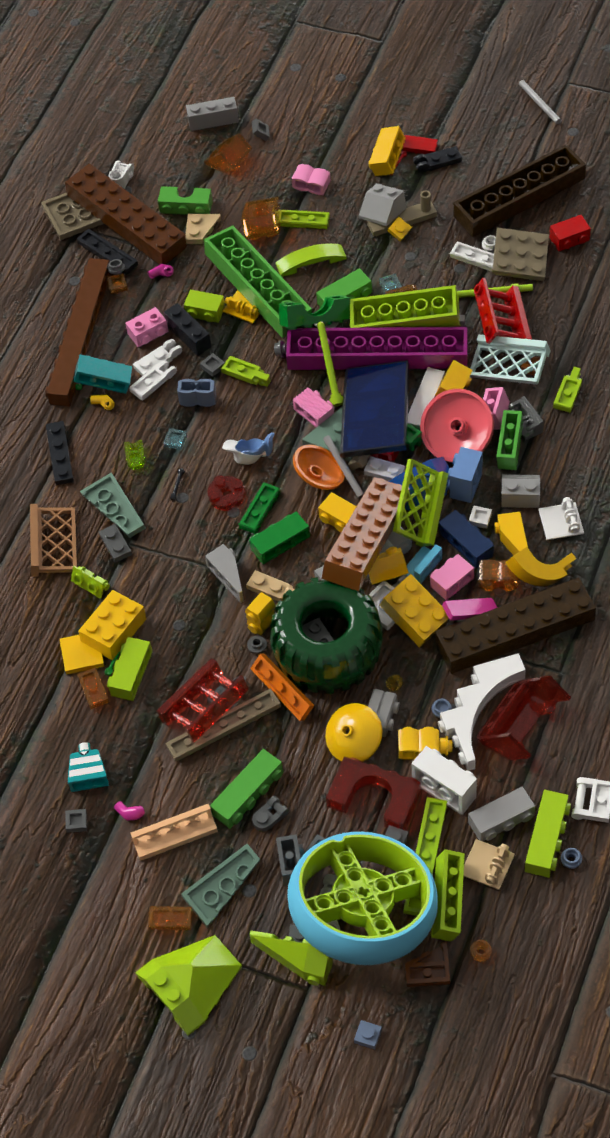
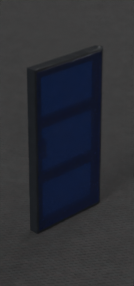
(375, 409)

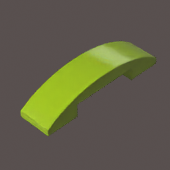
(309, 255)

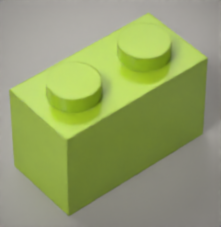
(204, 305)

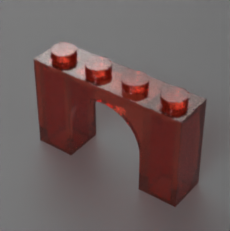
(355, 774)

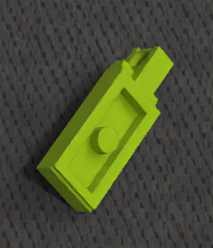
(245, 371)
(568, 391)

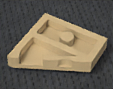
(200, 226)

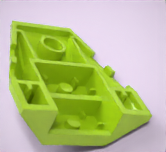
(191, 980)

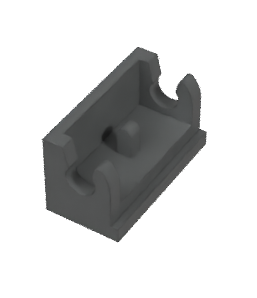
(531, 420)

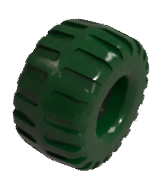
(331, 663)

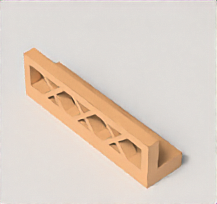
(174, 832)

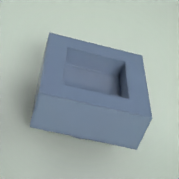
(367, 1034)

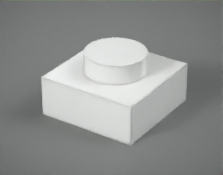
(480, 517)

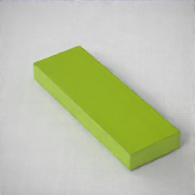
(304, 219)

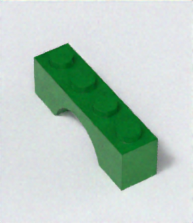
(333, 309)

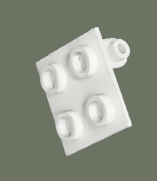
(561, 520)

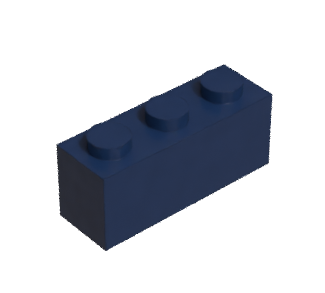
(466, 538)

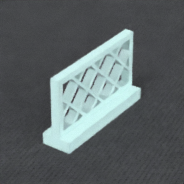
(512, 347)

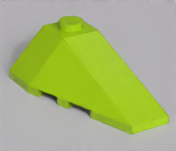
(297, 956)

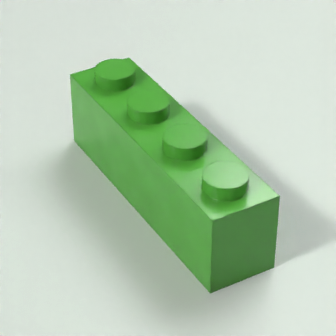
(246, 788)

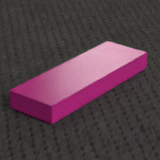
(467, 608)

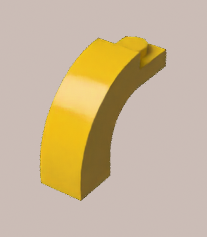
(534, 572)

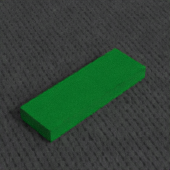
(259, 508)

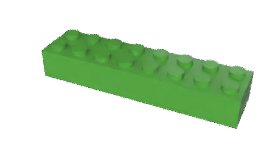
(251, 275)

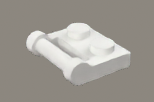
(600, 800)

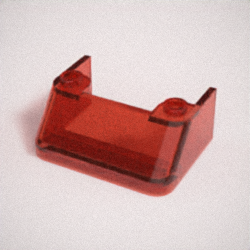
(518, 713)

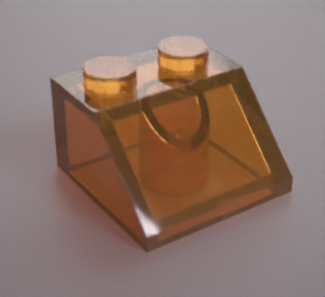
(229, 154)

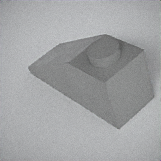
(224, 567)

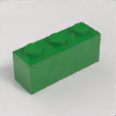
(279, 537)

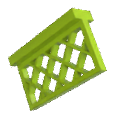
(430, 507)

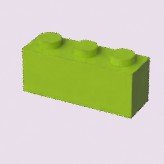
(129, 668)

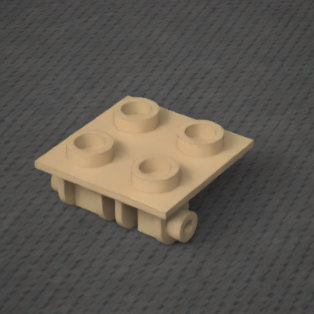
(488, 863)

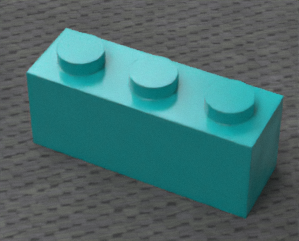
(103, 374)

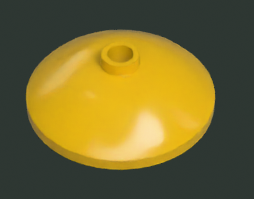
(363, 736)

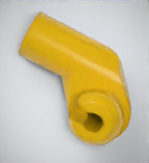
(103, 400)

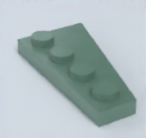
(114, 504)
(218, 886)

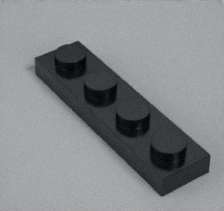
(106, 250)
(59, 453)

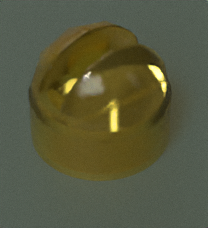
(391, 681)

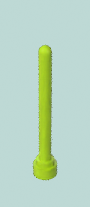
(336, 398)

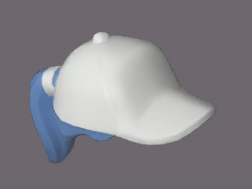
(251, 450)

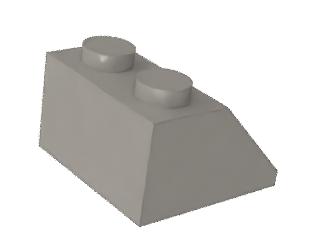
(382, 204)
(521, 491)

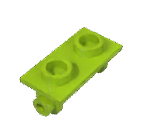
(86, 580)

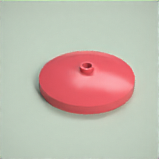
(449, 411)

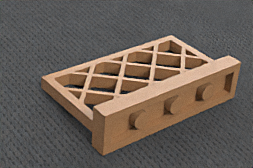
(36, 540)

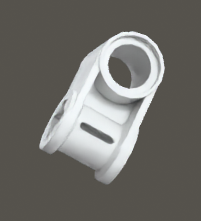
(121, 173)

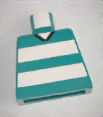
(86, 769)

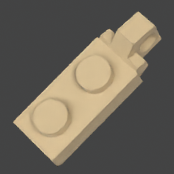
(268, 585)

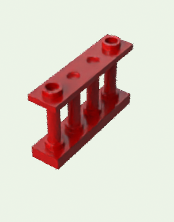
(513, 307)

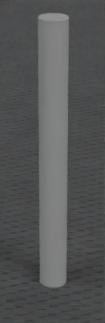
(539, 101)
(343, 466)

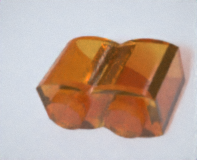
(496, 575)

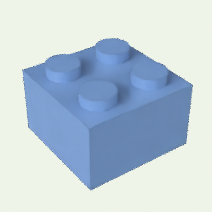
(465, 474)

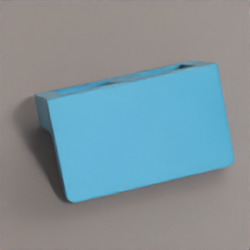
(424, 562)

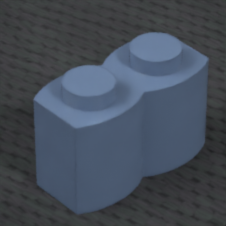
(196, 392)

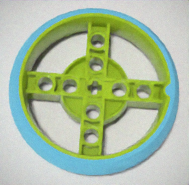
(362, 898)

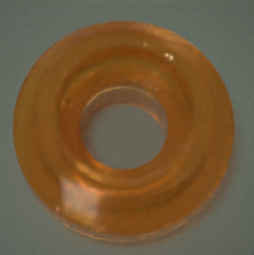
(481, 944)

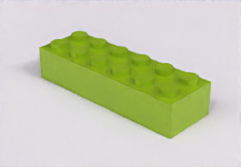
(407, 309)

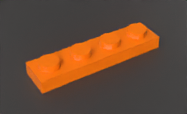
(282, 687)

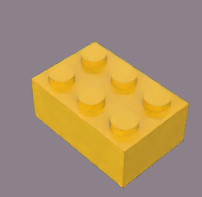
(414, 610)
(112, 624)

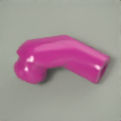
(163, 270)
(129, 813)

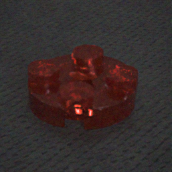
(222, 484)

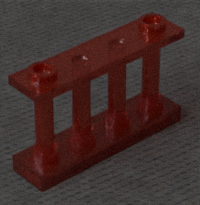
(192, 689)

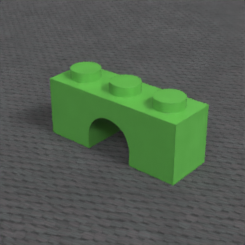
(171, 203)

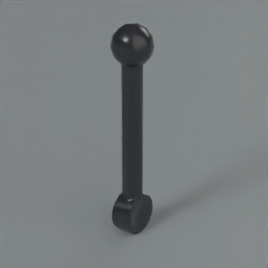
(173, 495)

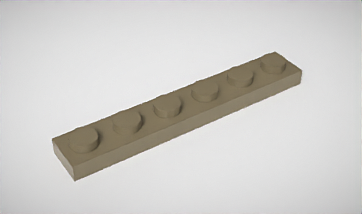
(226, 724)

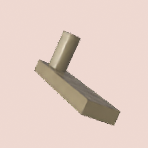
(410, 215)

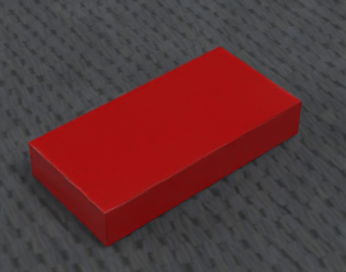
(419, 144)

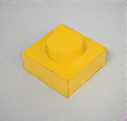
(399, 229)

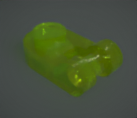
(136, 458)

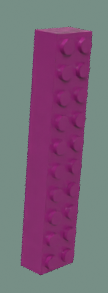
(371, 346)

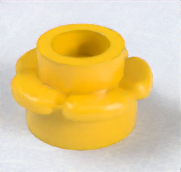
(445, 745)

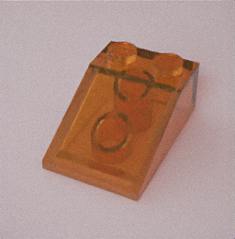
(261, 218)

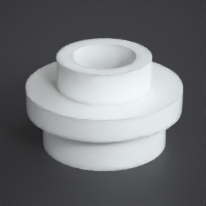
(488, 243)

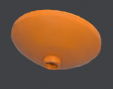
(317, 467)

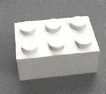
(445, 779)

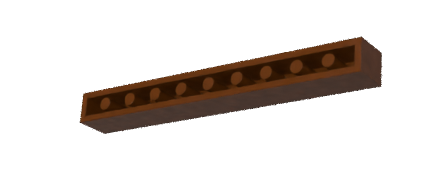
(78, 332)

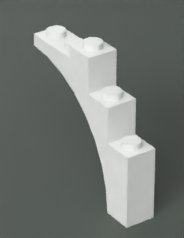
(487, 681)

